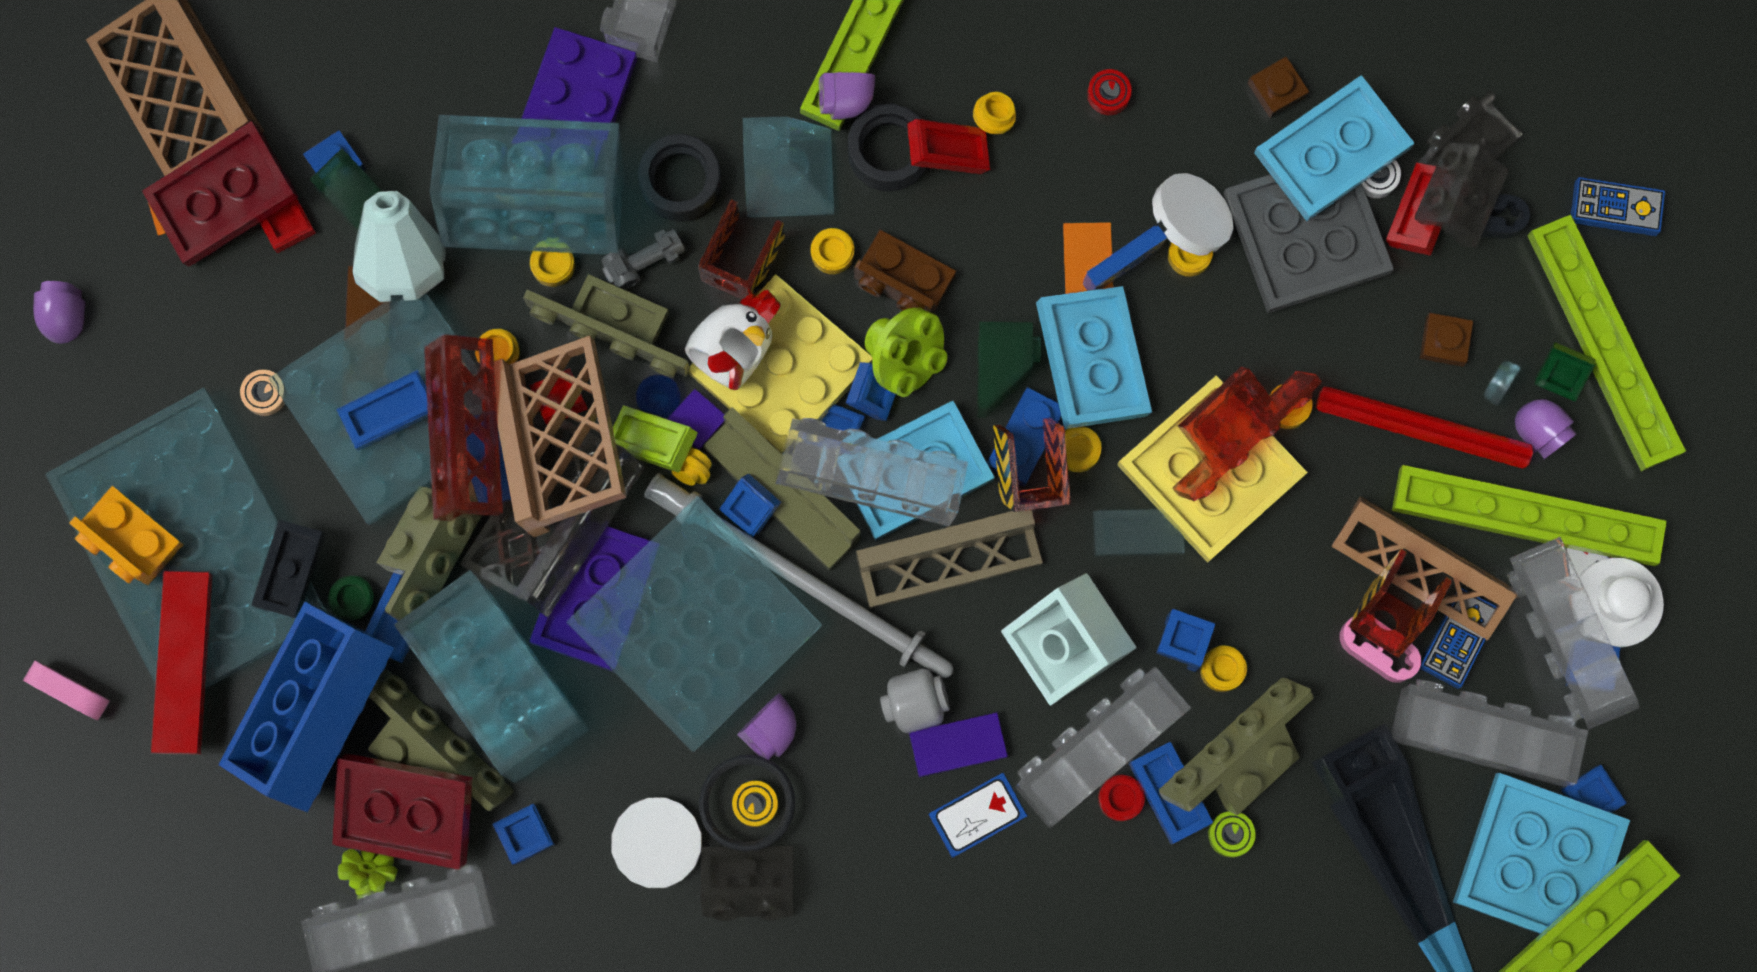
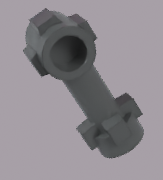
(622, 269)

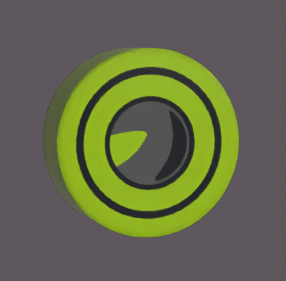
(1231, 834)

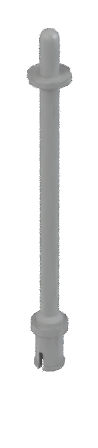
(676, 499)

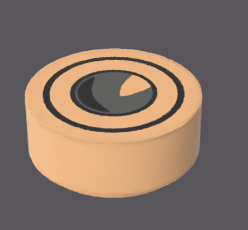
(260, 394)

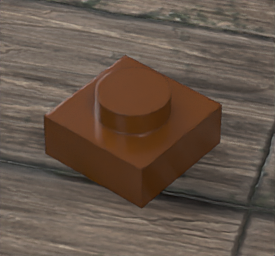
(1278, 87)
(1446, 339)

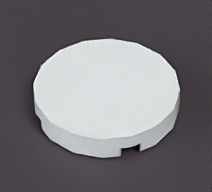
(1193, 214)
(656, 843)

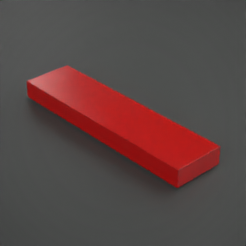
(182, 663)

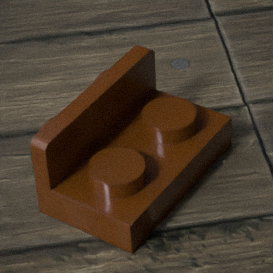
(903, 274)

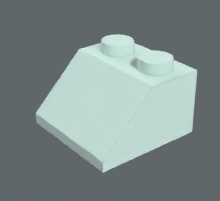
(1068, 638)

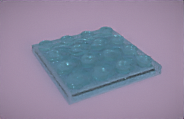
(353, 364)
(694, 624)

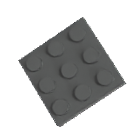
(1304, 258)

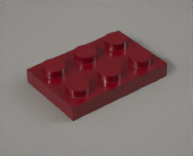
(220, 194)
(402, 811)

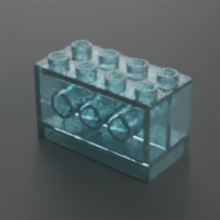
(527, 184)
(491, 677)

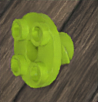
(906, 350)

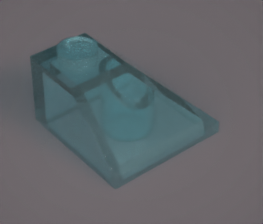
(787, 167)

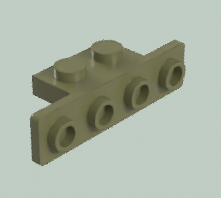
(615, 317)
(424, 551)
(422, 740)
(1244, 755)

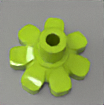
(366, 871)

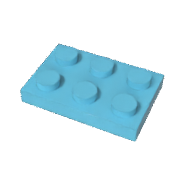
(1334, 148)
(1093, 357)
(935, 431)

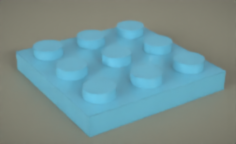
(1536, 854)

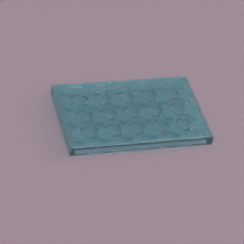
(201, 490)

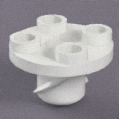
(1624, 599)

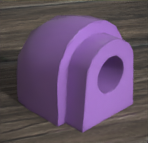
(845, 94)
(59, 311)
(1544, 426)
(770, 729)

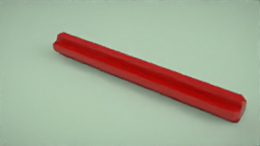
(1424, 427)

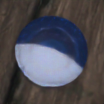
(658, 396)

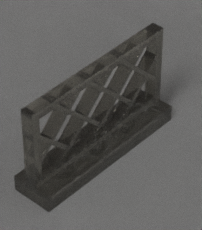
(569, 545)

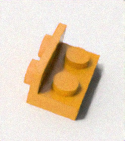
(127, 536)

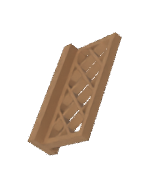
(197, 53)
(523, 452)

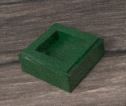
(1564, 371)

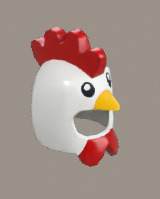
(734, 339)

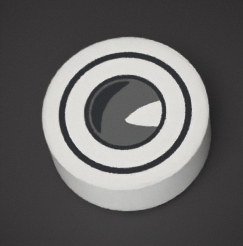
(1383, 182)

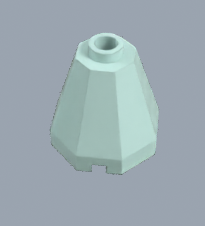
(396, 249)

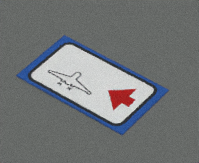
(977, 815)

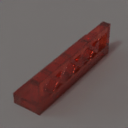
(447, 427)

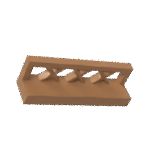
(1435, 554)

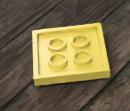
(801, 372)
(1240, 493)

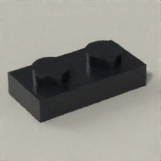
(288, 569)

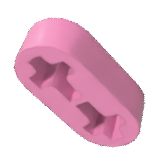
(1378, 661)
(66, 690)

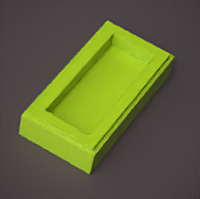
(653, 438)

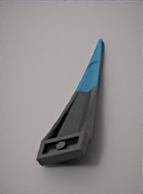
(1383, 819)

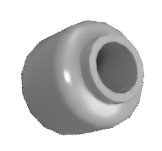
(915, 700)

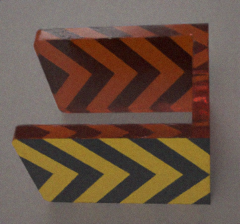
(728, 282)
(1057, 470)
(1408, 620)

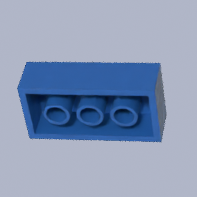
(305, 707)

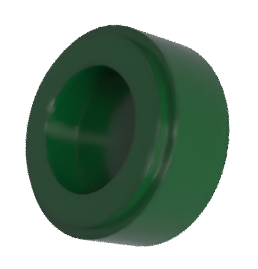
(352, 598)

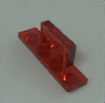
(1234, 422)

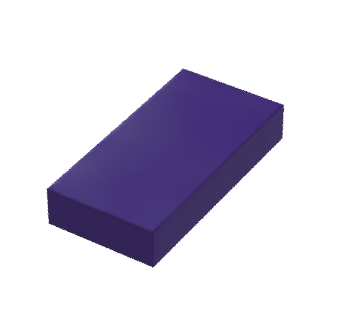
(958, 745)

